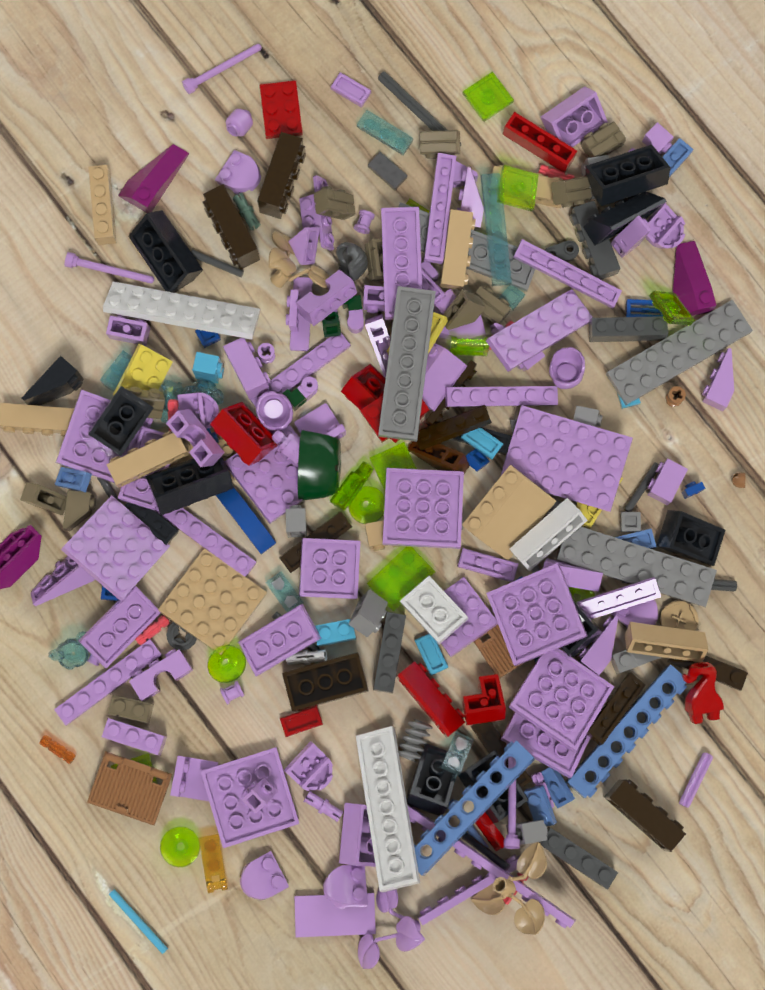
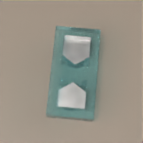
(284, 592)
(457, 753)

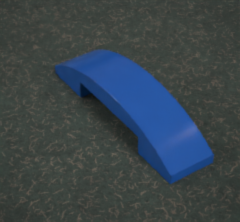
(246, 520)

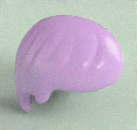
(567, 368)
(274, 410)

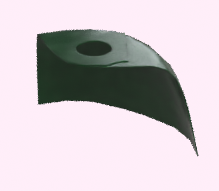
(317, 465)

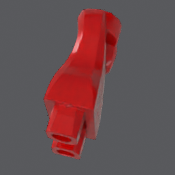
(702, 696)

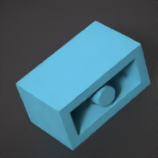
(208, 367)
(335, 633)

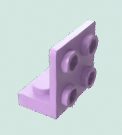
(321, 421)
(188, 778)

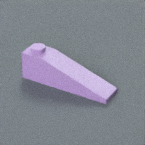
(65, 578)

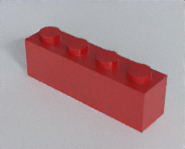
(539, 142)

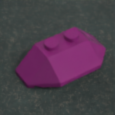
(18, 554)

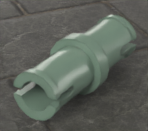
(246, 211)

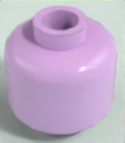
(239, 122)

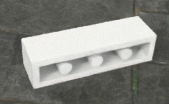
(548, 534)

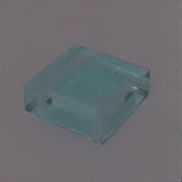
(513, 296)

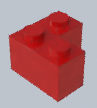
(486, 705)

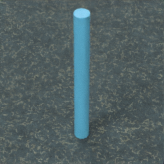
(138, 921)

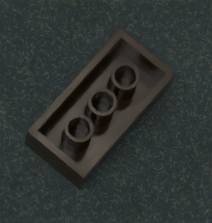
(281, 175)
(231, 227)
(325, 682)
(644, 815)

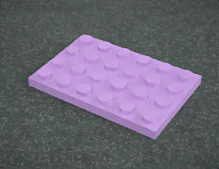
(568, 457)

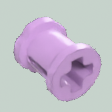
(364, 222)
(265, 347)
(232, 692)

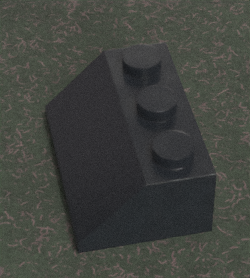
(499, 808)

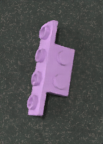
(311, 219)
(298, 325)

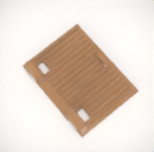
(496, 652)
(129, 788)

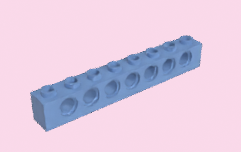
(668, 675)
(481, 805)

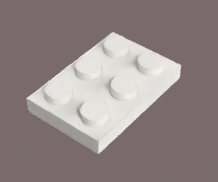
(434, 610)

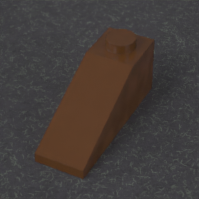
(441, 457)

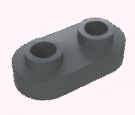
(561, 252)

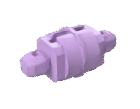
(288, 446)

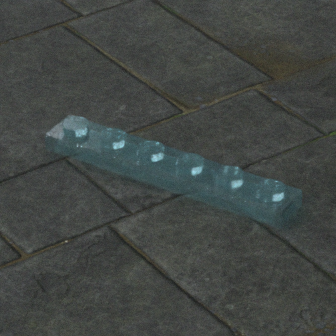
(496, 230)

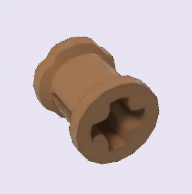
(681, 396)

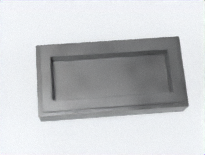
(387, 171)

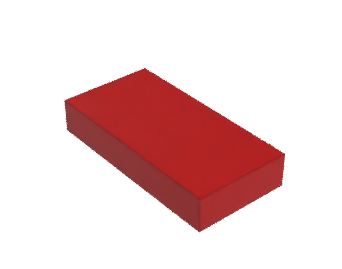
(301, 721)
(491, 832)

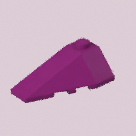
(151, 182)
(691, 280)

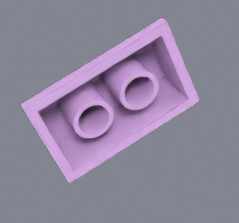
(575, 117)
(441, 372)
(356, 837)

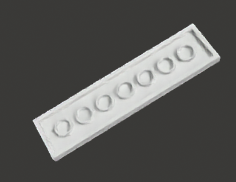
(181, 310)
(387, 809)

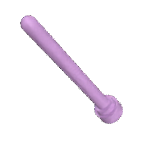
(191, 84)
(73, 261)
(512, 840)

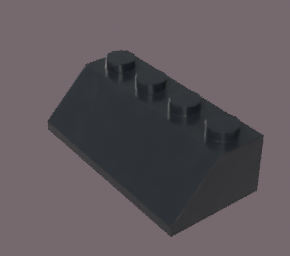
(627, 175)
(616, 219)
(165, 251)
(188, 484)

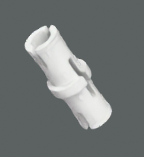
(319, 656)

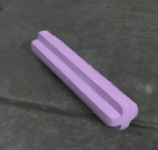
(696, 780)

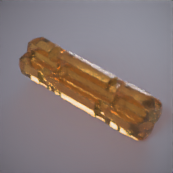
(57, 749)

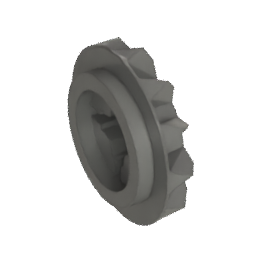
(178, 643)

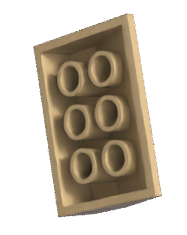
(508, 511)

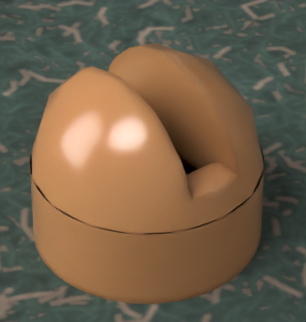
(739, 480)

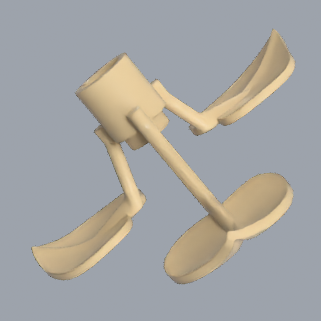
(280, 260)
(531, 916)

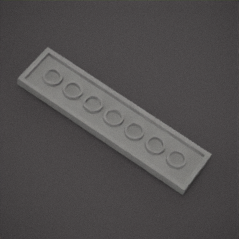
(520, 272)
(679, 352)
(407, 364)
(637, 563)

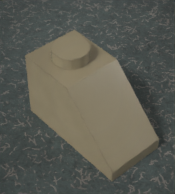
(463, 310)
(44, 498)
(78, 508)

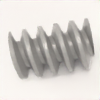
(414, 740)

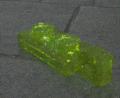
(351, 483)

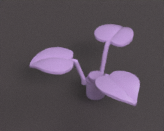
(407, 935)

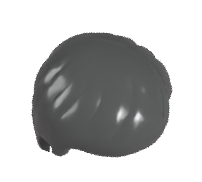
(352, 260)

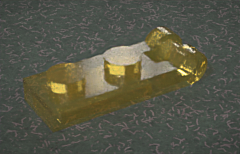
(213, 862)

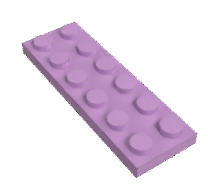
(400, 253)
(539, 330)

